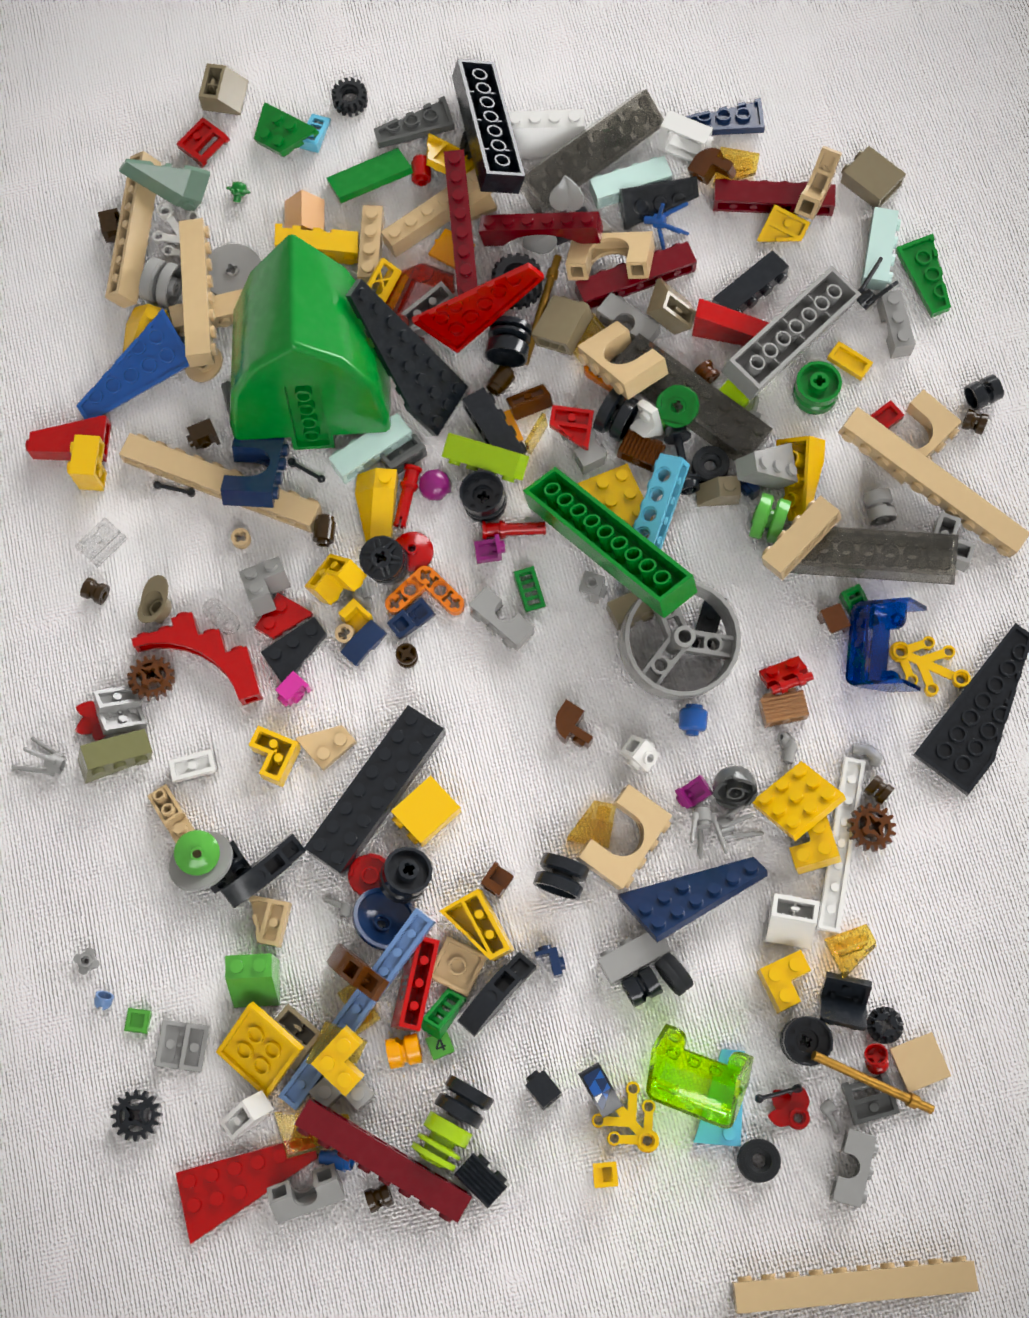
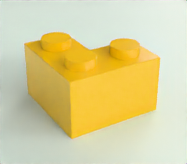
(86, 462)
(334, 576)
(279, 754)
(819, 851)
(778, 977)
(334, 1061)

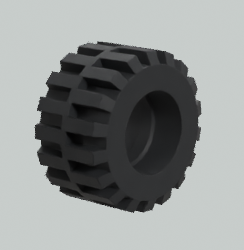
(512, 262)

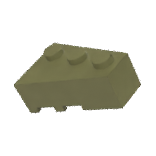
(113, 755)

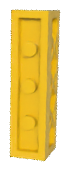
(388, 282)

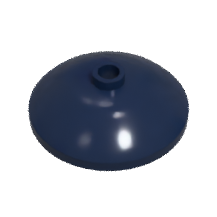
(375, 909)

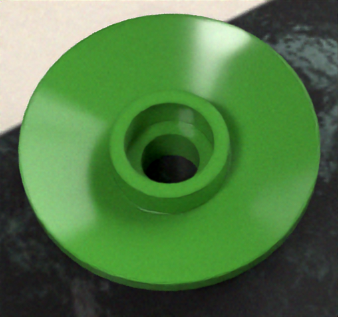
(196, 840)

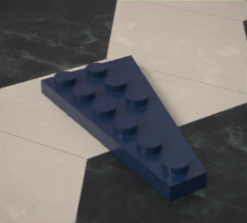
(679, 901)

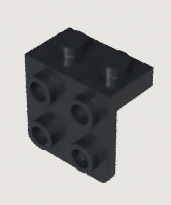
(844, 1001)

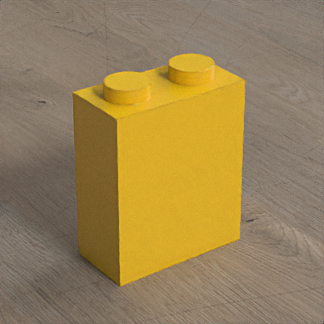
(425, 812)

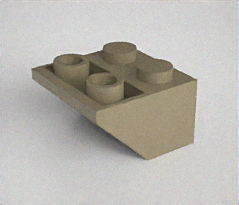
(222, 90)
(670, 308)
(300, 1029)

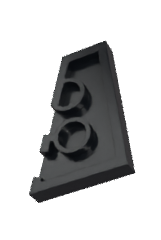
(294, 648)

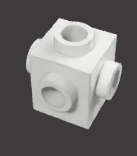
(639, 753)

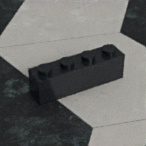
(754, 283)
(491, 421)

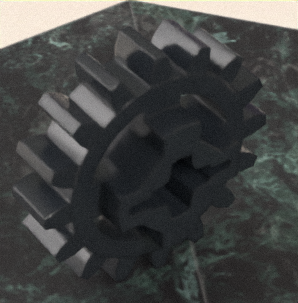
(144, 1108)

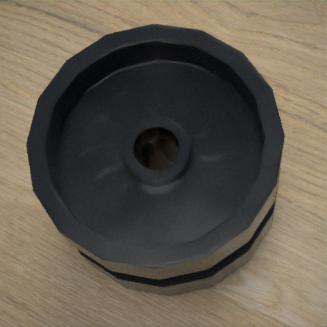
(616, 415)
(405, 875)
(561, 876)
(463, 1102)

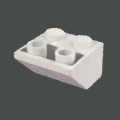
(792, 921)

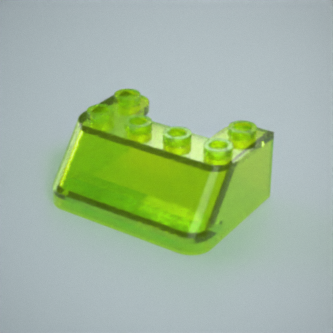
(696, 1082)

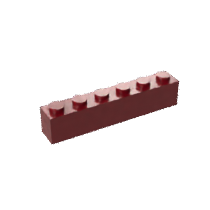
(763, 195)
(666, 265)

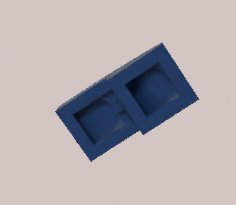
(411, 619)
(363, 642)

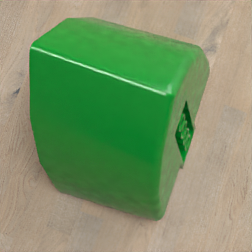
(303, 354)

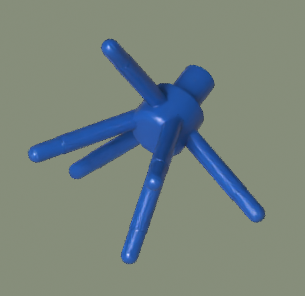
(659, 222)

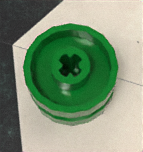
(817, 387)

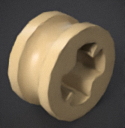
(240, 532)
(340, 629)

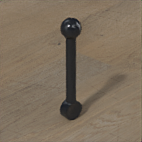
(292, 463)
(190, 492)
(796, 1089)

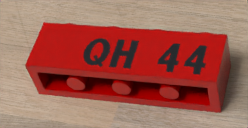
(415, 987)

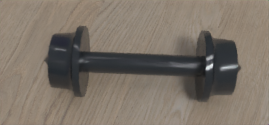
(677, 437)

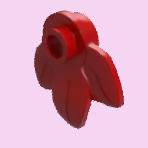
(89, 723)
(787, 1106)

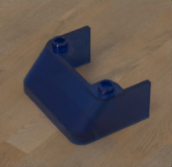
(870, 643)

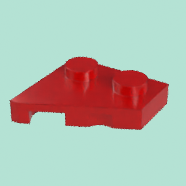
(572, 424)

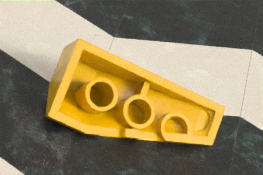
(809, 460)

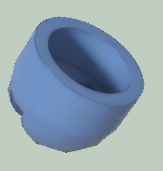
(103, 999)

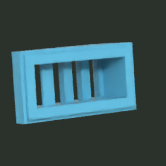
(315, 145)

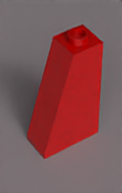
(725, 324)
(55, 441)

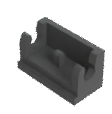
(406, 454)

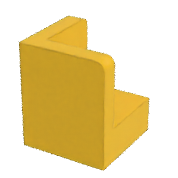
(355, 615)

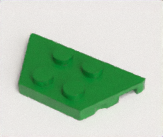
(281, 131)

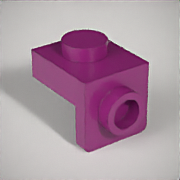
(489, 550)
(693, 793)

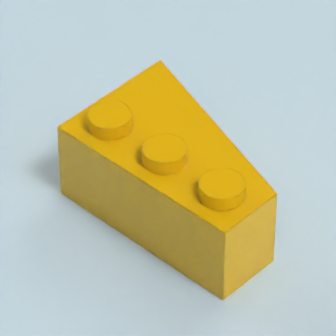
(479, 924)

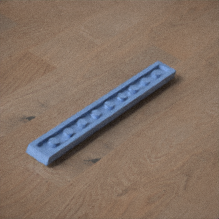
(359, 1004)

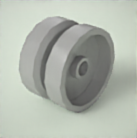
(160, 282)

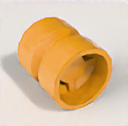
(403, 1051)

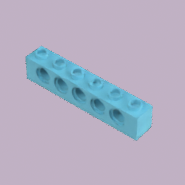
(664, 509)

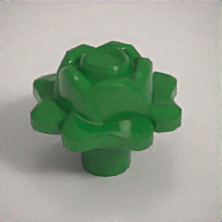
(239, 190)

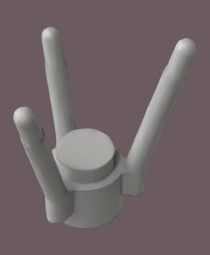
(54, 763)
(702, 819)
(727, 825)

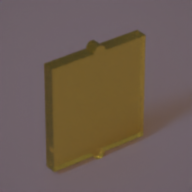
(536, 433)

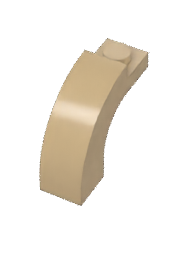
(819, 183)

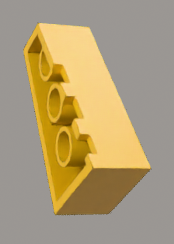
(337, 244)

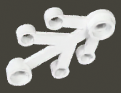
(175, 239)

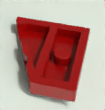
(283, 618)

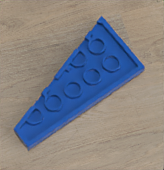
(144, 364)

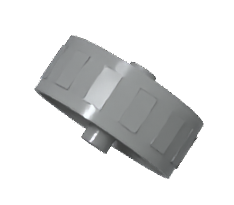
(679, 643)

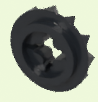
(875, 1029)

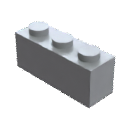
(631, 956)

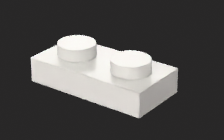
(192, 766)

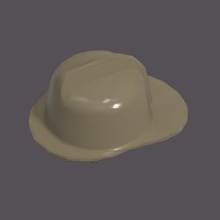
(154, 601)

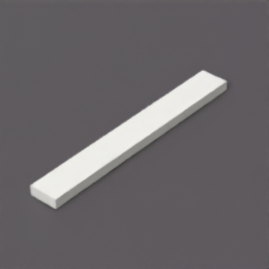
(837, 874)

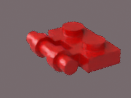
(785, 675)

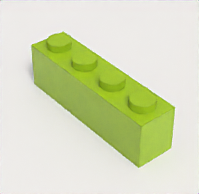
(485, 456)

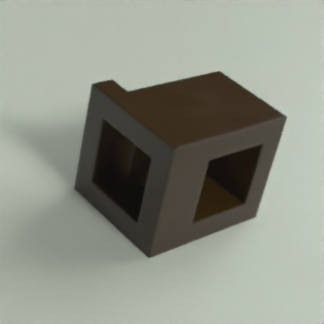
(109, 223)
(202, 434)

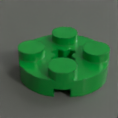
(668, 413)

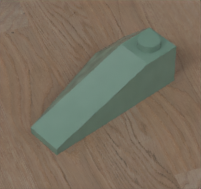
(176, 185)

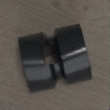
(986, 390)
(641, 986)

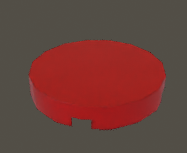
(365, 872)

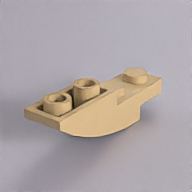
(171, 814)

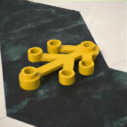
(926, 663)
(628, 1119)

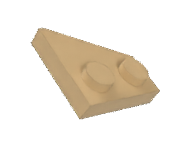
(327, 745)
(270, 919)

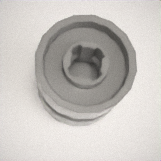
(879, 506)

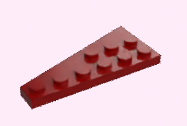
(470, 313)
(227, 1186)

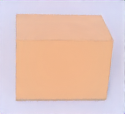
(305, 211)

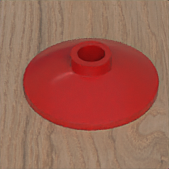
(424, 549)

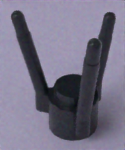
(867, 297)

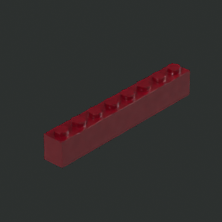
(460, 220)
(382, 1159)

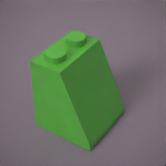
(253, 979)

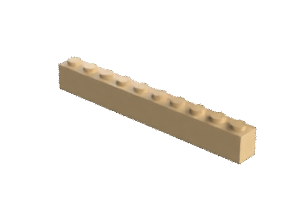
(208, 478)
(933, 482)
(855, 1285)

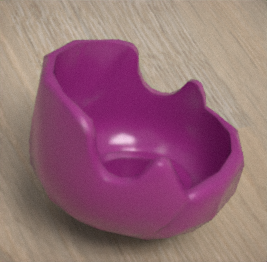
(435, 485)

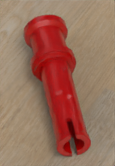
(408, 487)
(512, 529)

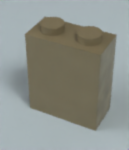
(872, 177)
(562, 324)

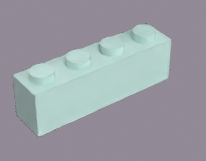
(606, 187)
(881, 244)
(366, 450)

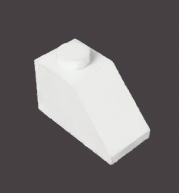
(246, 1115)

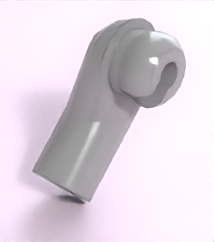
(358, 596)
(789, 746)
(870, 751)

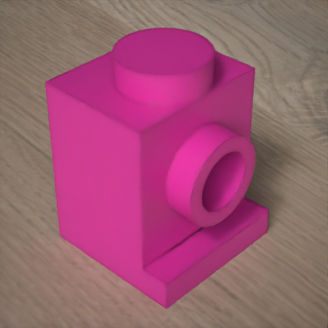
(292, 690)

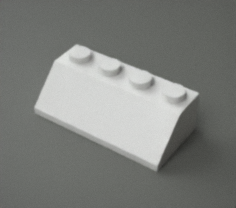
(545, 131)

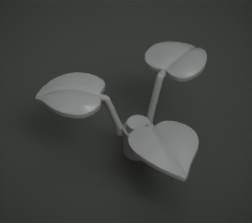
(565, 198)

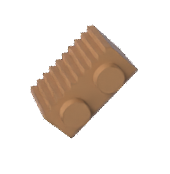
(783, 708)

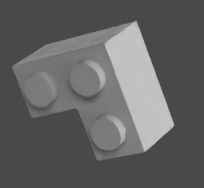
(949, 525)
(263, 581)
(328, 1095)

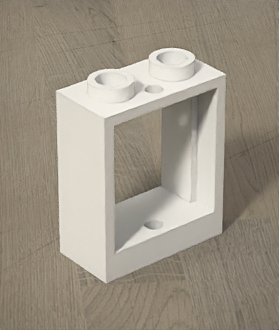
(686, 128)

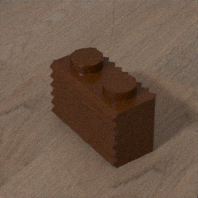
(640, 450)

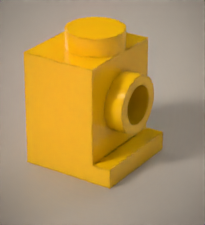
(605, 1174)

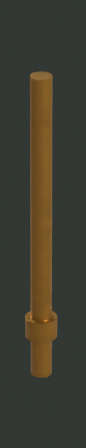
(551, 275)
(910, 1099)

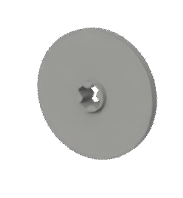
(235, 257)
(201, 882)

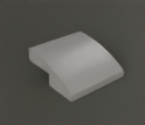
(118, 710)
(181, 1045)

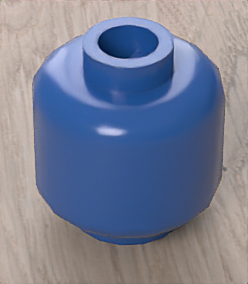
(693, 719)

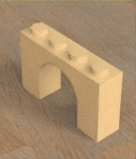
(636, 246)
(624, 378)
(936, 420)
(650, 821)

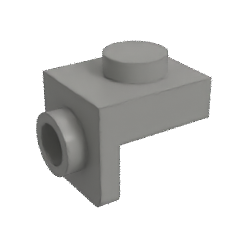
(594, 585)

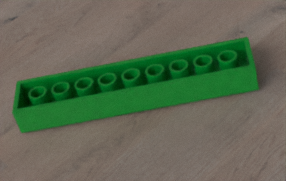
(611, 542)

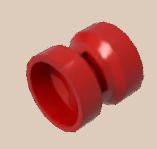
(876, 1053)

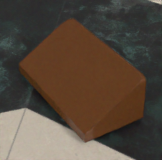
(529, 402)

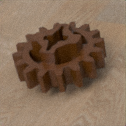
(153, 686)
(876, 836)

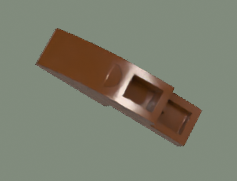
(357, 972)

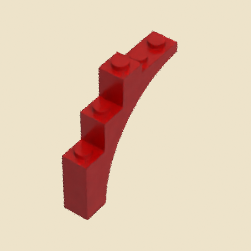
(210, 645)

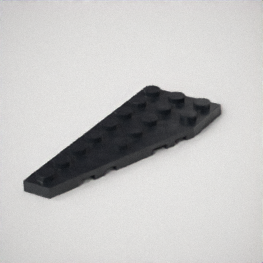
(420, 375)
(971, 729)

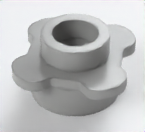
(92, 963)

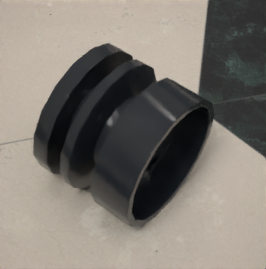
(508, 341)
(479, 486)
(387, 571)
(812, 1027)

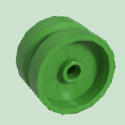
(768, 518)

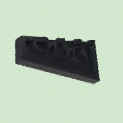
(647, 198)

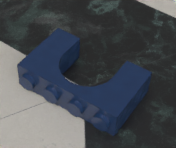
(261, 488)

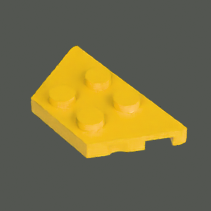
(435, 154)

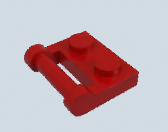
(198, 137)

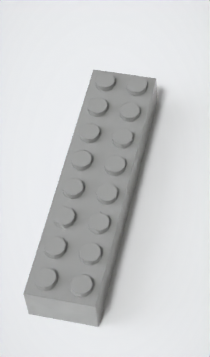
(790, 333)

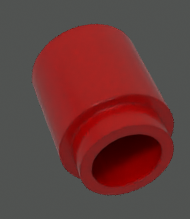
(421, 172)

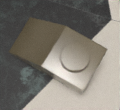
(719, 492)

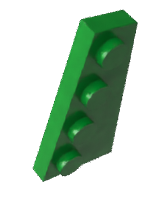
(925, 273)

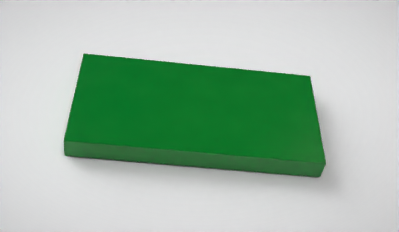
(369, 175)

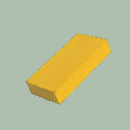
(849, 360)

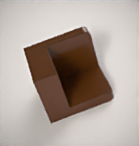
(834, 618)
(496, 880)

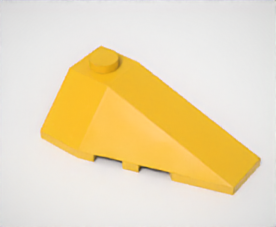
(138, 320)
(376, 501)

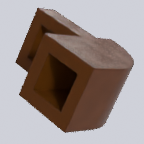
(709, 162)
(566, 725)

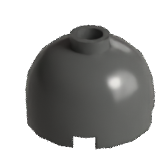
(734, 787)

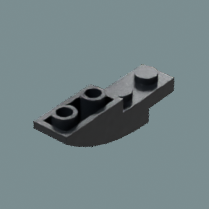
(263, 871)
(496, 993)

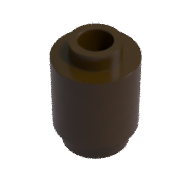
(500, 380)
(324, 530)

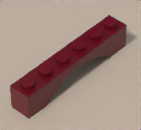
(575, 226)

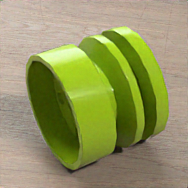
(441, 1141)

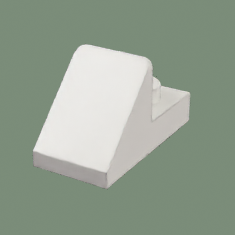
(649, 420)

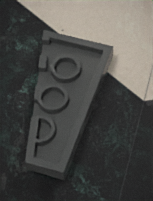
(430, 119)

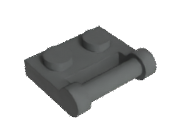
(869, 1107)

